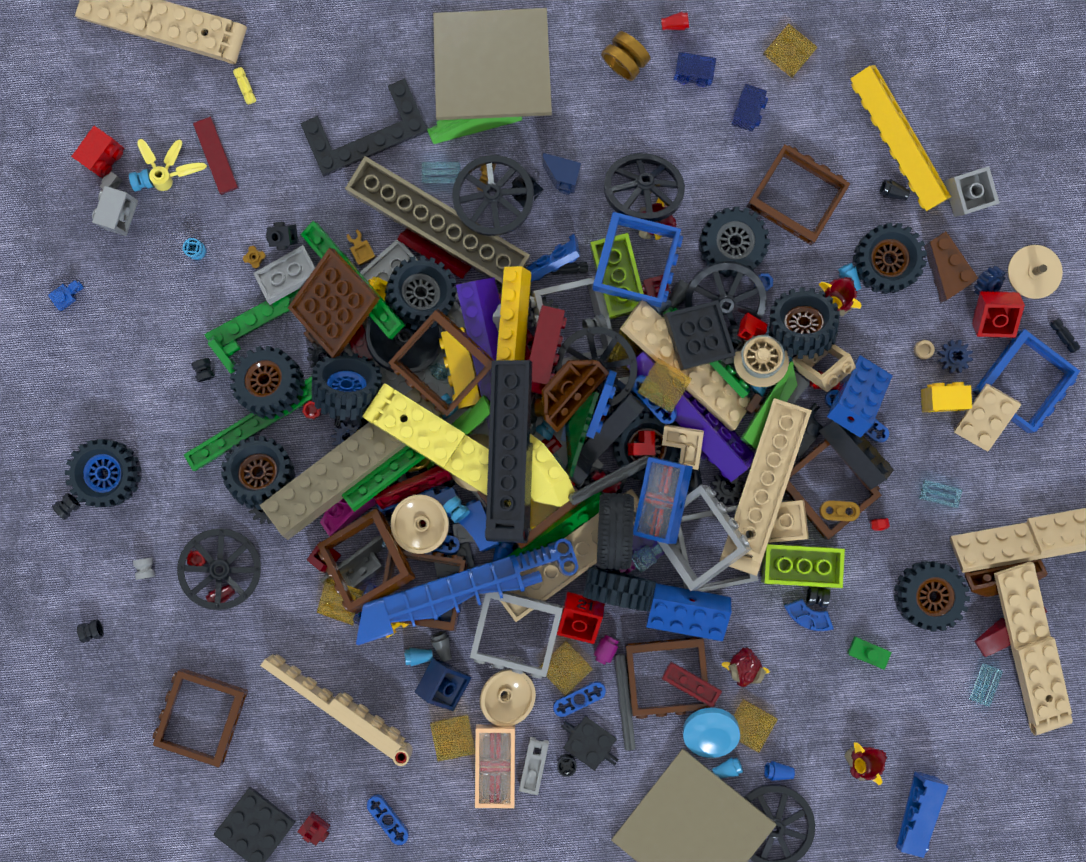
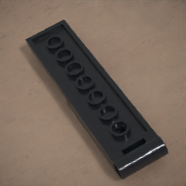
(509, 452)

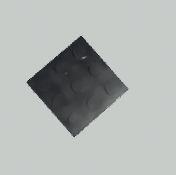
(699, 335)
(254, 827)

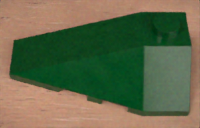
(576, 430)

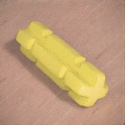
(244, 85)

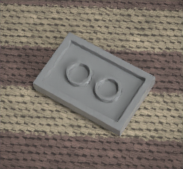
(285, 274)

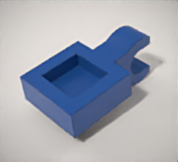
(64, 296)

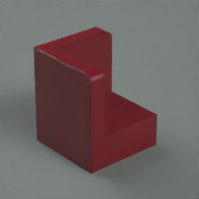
(317, 562)

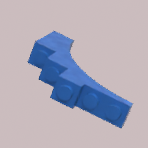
(474, 522)

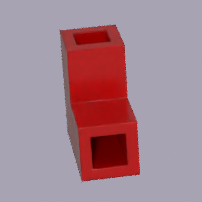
(751, 326)
(645, 446)

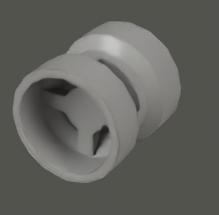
(143, 568)

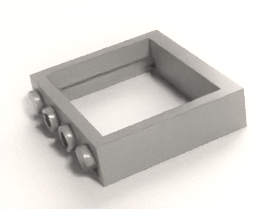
(597, 300)
(731, 528)
(717, 584)
(524, 601)

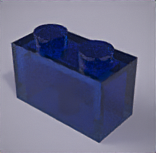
(694, 69)
(749, 107)

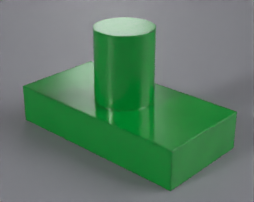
(225, 352)
(869, 653)

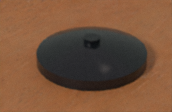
(419, 356)

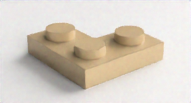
(688, 440)

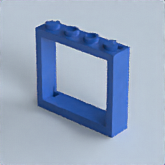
(647, 226)
(1057, 393)

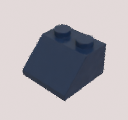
(562, 172)
(442, 685)

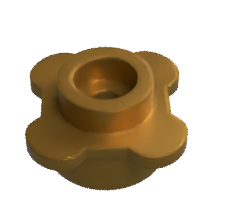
(259, 257)

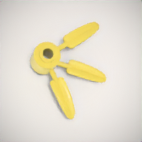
(159, 175)

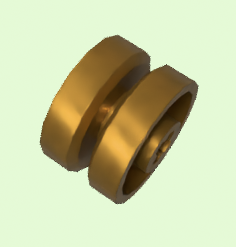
(625, 56)

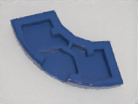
(807, 617)

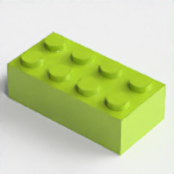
(619, 273)
(803, 565)

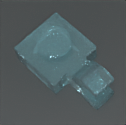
(646, 557)

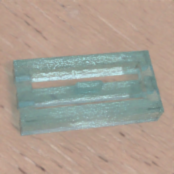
(439, 165)
(924, 490)
(979, 681)

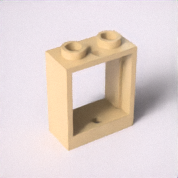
(830, 377)

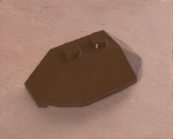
(570, 390)
(984, 582)

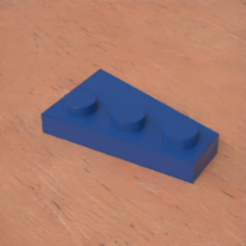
(560, 256)
(602, 406)

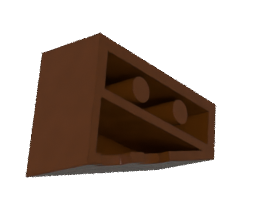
(948, 267)

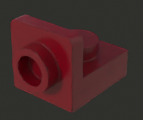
(596, 475)

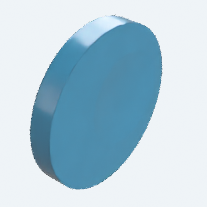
(711, 732)

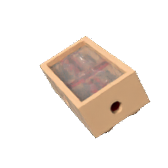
(494, 766)

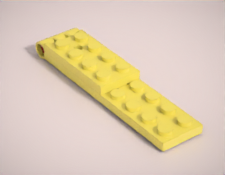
(430, 437)

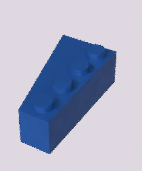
(921, 814)

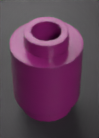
(606, 649)

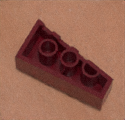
(544, 346)

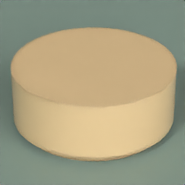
(924, 349)

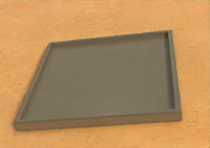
(492, 64)
(693, 819)

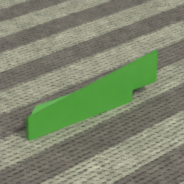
(453, 129)
(780, 391)
(471, 419)

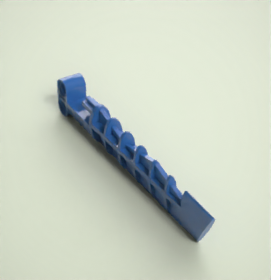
(442, 595)

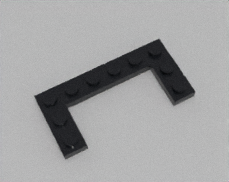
(372, 144)

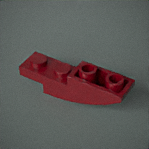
(994, 638)

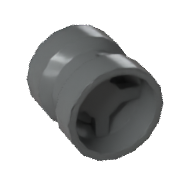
(597, 321)

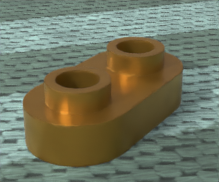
(838, 510)

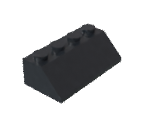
(858, 454)

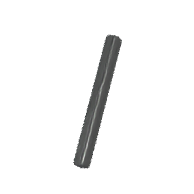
(608, 480)
(624, 701)

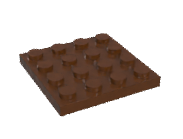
(333, 303)

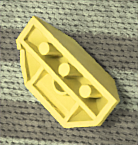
(549, 480)

